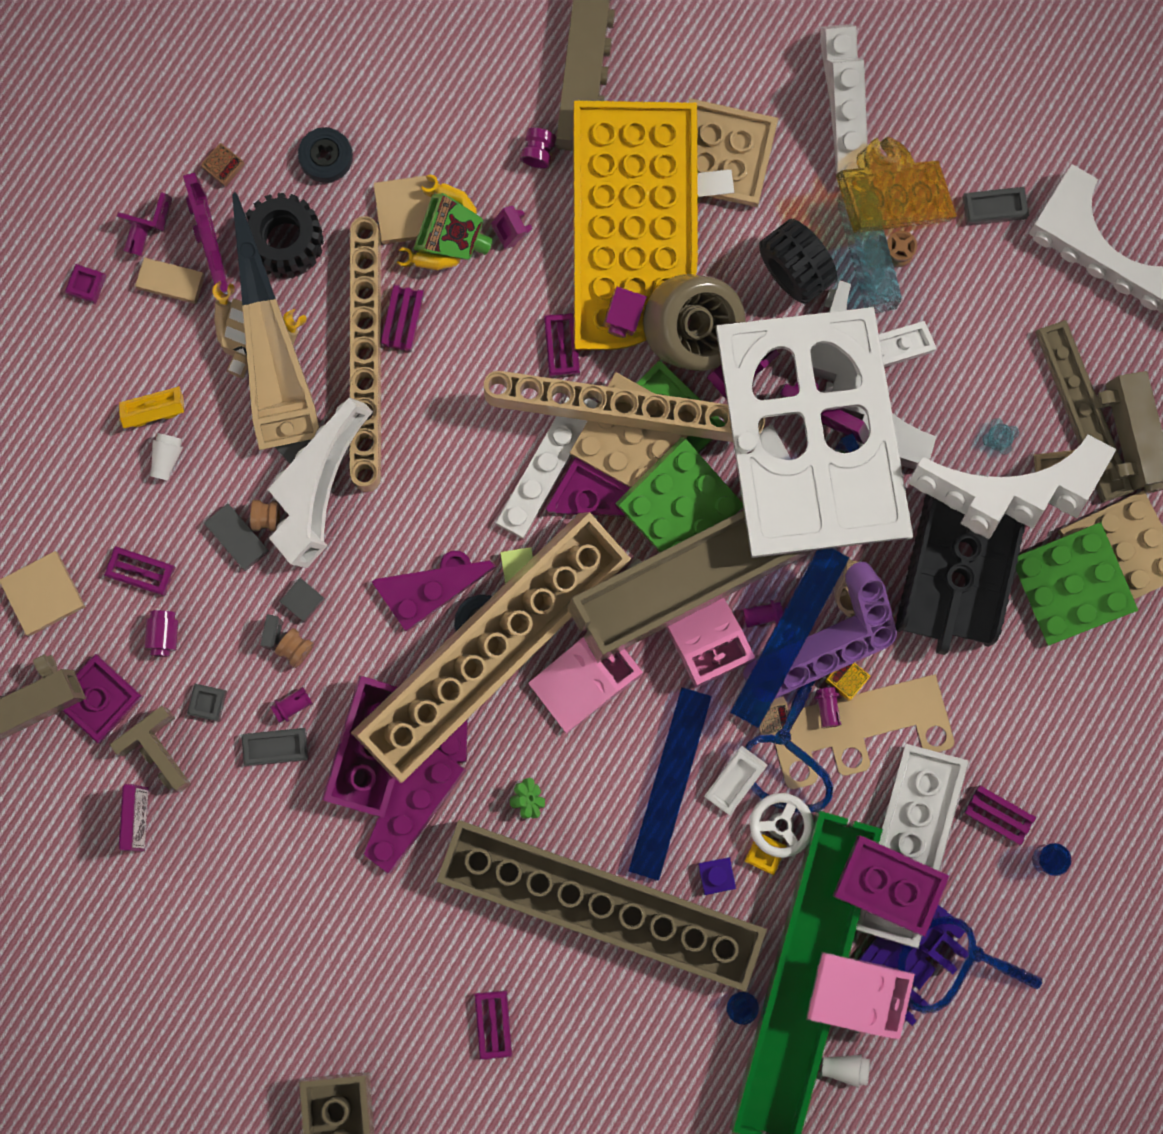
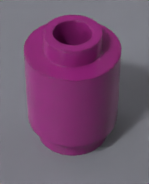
(161, 633)

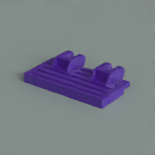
(887, 953)

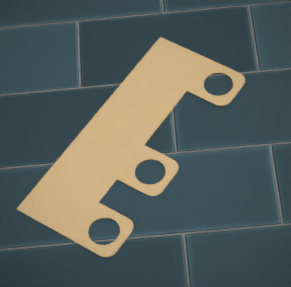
(864, 716)

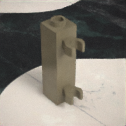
(1137, 430)
(40, 699)

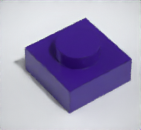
(716, 876)

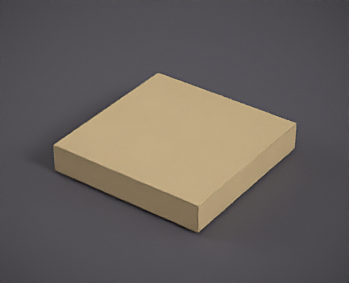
(401, 208)
(42, 593)

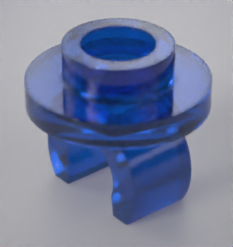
(742, 1008)

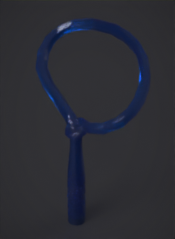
(784, 737)
(975, 954)

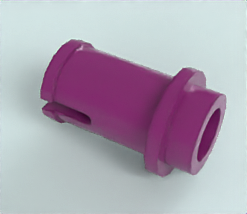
(762, 614)
(291, 705)
(828, 707)

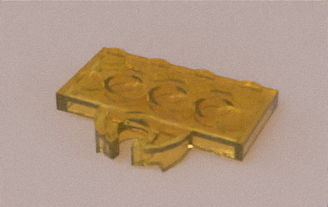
(894, 189)

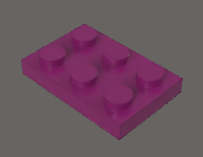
(891, 885)

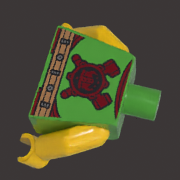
(448, 230)

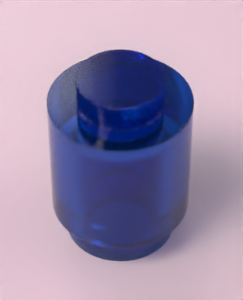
(1051, 859)

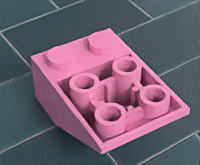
(710, 643)
(579, 686)
(860, 996)

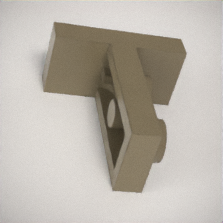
(152, 748)

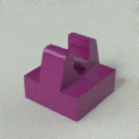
(510, 227)

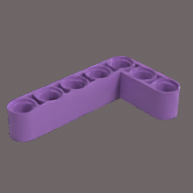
(848, 640)

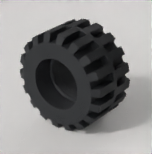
(302, 251)
(798, 261)

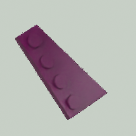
(411, 809)

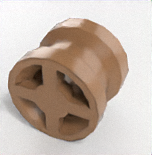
(904, 243)
(264, 515)
(294, 648)

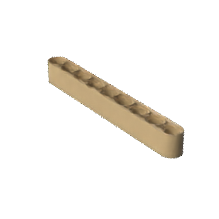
(366, 338)
(609, 398)

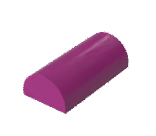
(355, 775)

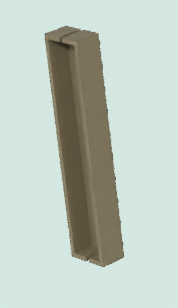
(670, 587)

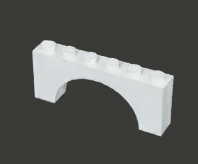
(1071, 229)

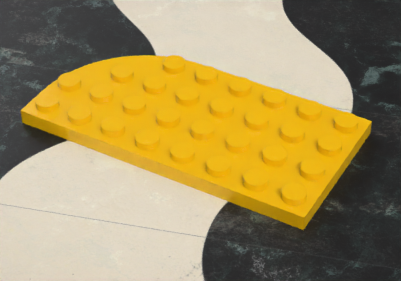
(630, 207)

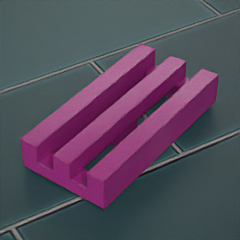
(407, 293)
(563, 371)
(165, 579)
(1023, 828)
(493, 1025)

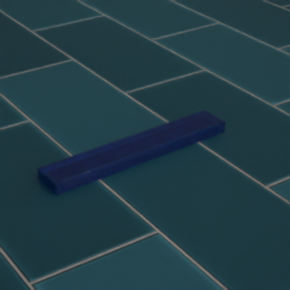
(789, 636)
(670, 784)

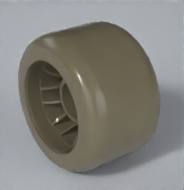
(667, 314)

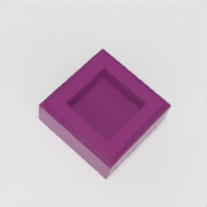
(85, 284)

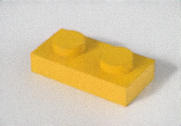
(151, 407)

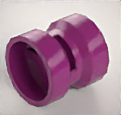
(538, 147)

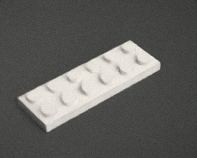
(918, 822)

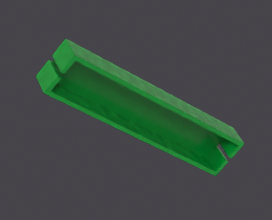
(786, 1043)

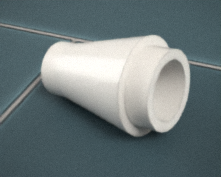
(164, 455)
(847, 1069)

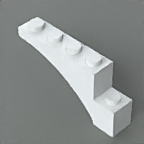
(846, 93)
(307, 483)

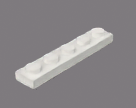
(541, 474)

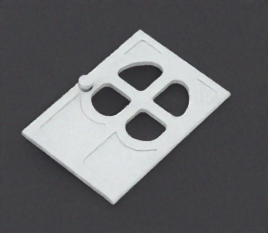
(823, 494)

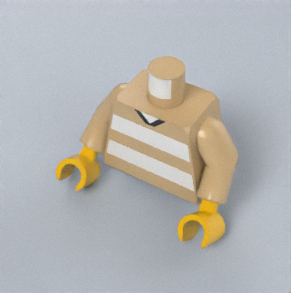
(231, 330)

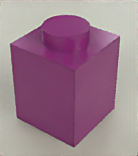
(624, 312)

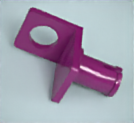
(140, 227)

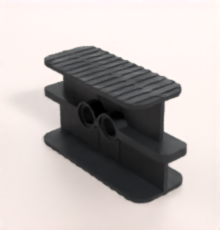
(931, 600)

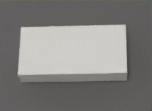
(735, 780)

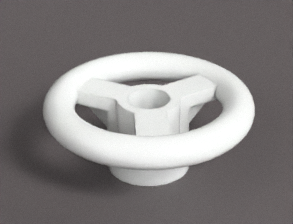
(792, 803)

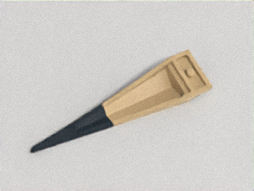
(278, 389)

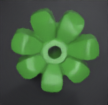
(527, 799)

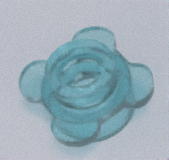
(1002, 445)

